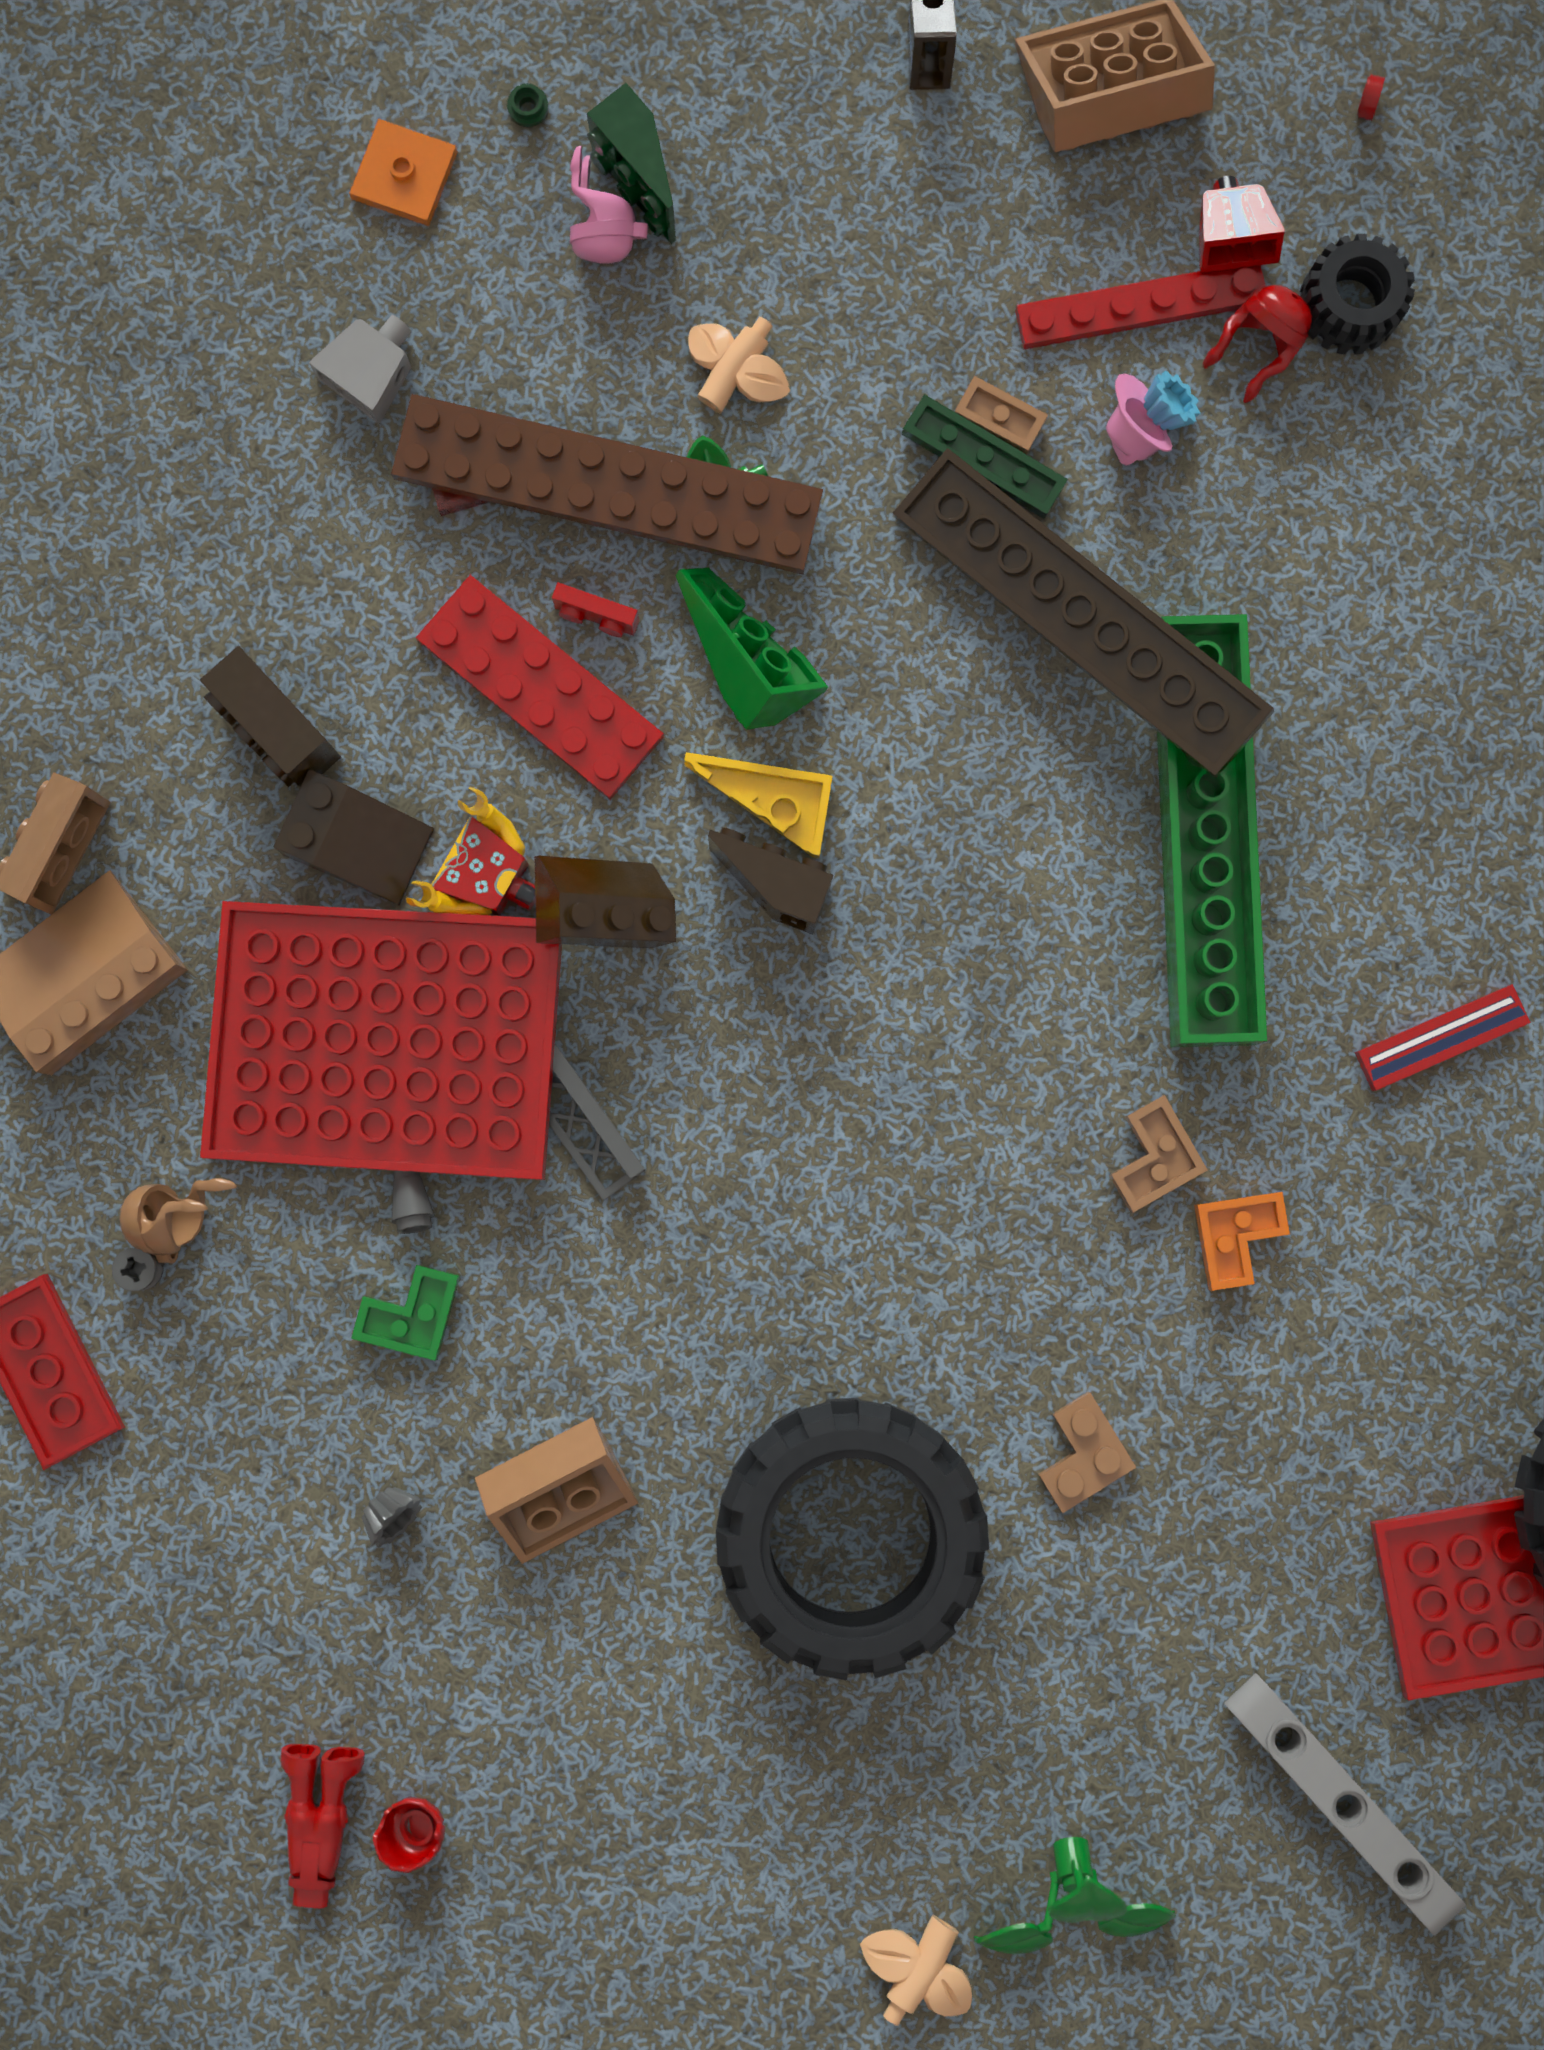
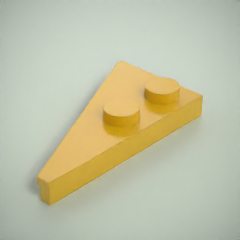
(780, 797)

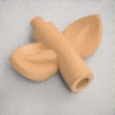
(736, 364)
(919, 1970)

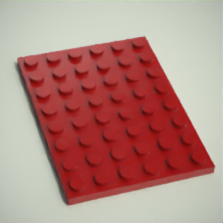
(381, 1040)

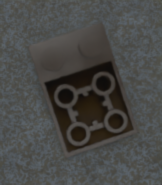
(783, 887)

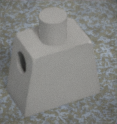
(366, 365)

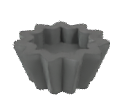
(390, 1515)

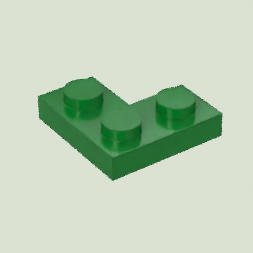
(419, 1324)

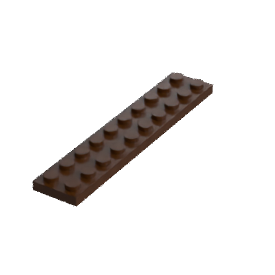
(607, 484)

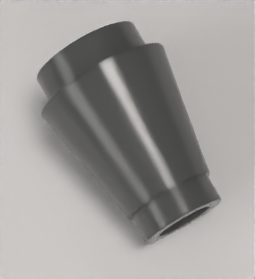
(410, 1203)

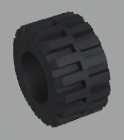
(1376, 269)

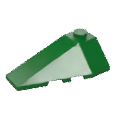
(750, 667)

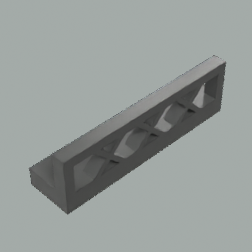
(600, 1122)

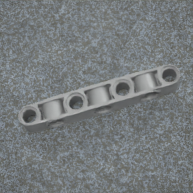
(1363, 1822)

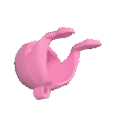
(611, 224)

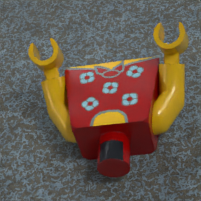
(481, 867)

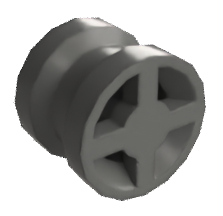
(145, 1268)

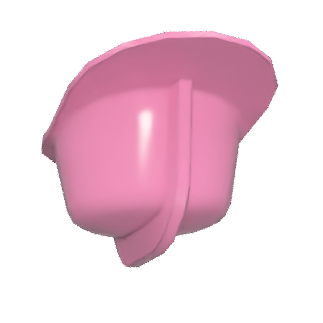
(1130, 428)

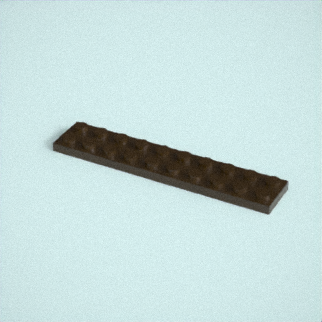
(1083, 613)

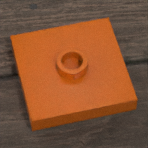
(403, 172)

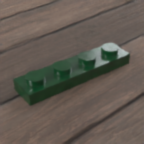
(1003, 465)

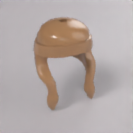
(161, 1222)

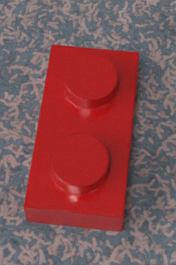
(579, 605)

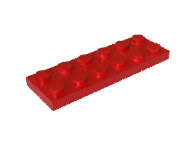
(540, 687)

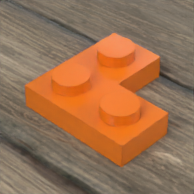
(1225, 1235)

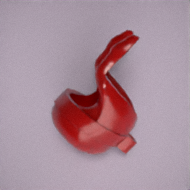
(1270, 309)

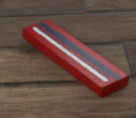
(1442, 1037)

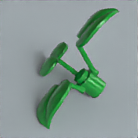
(1084, 1902)

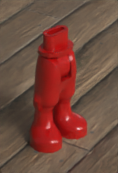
(315, 1831)

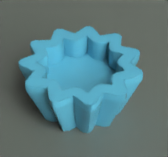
(1170, 402)

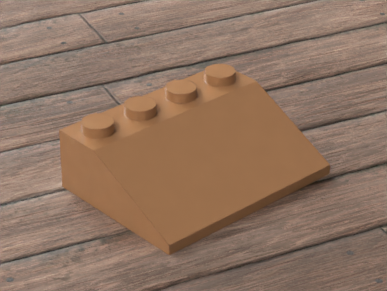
(1116, 74)
(81, 974)

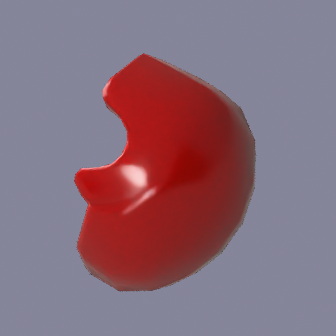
(406, 1850)

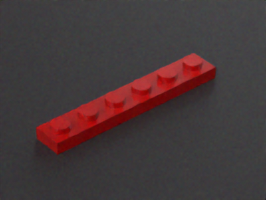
(1136, 305)

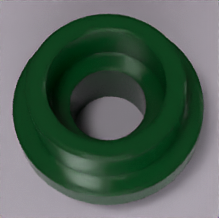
(527, 93)

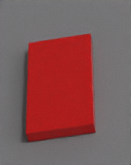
(51, 1375)

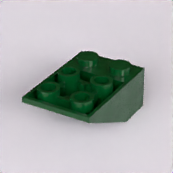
(629, 149)

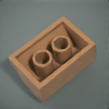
(52, 842)
(555, 1490)

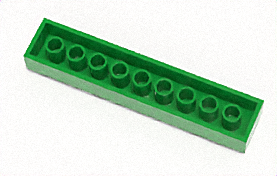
(1212, 873)

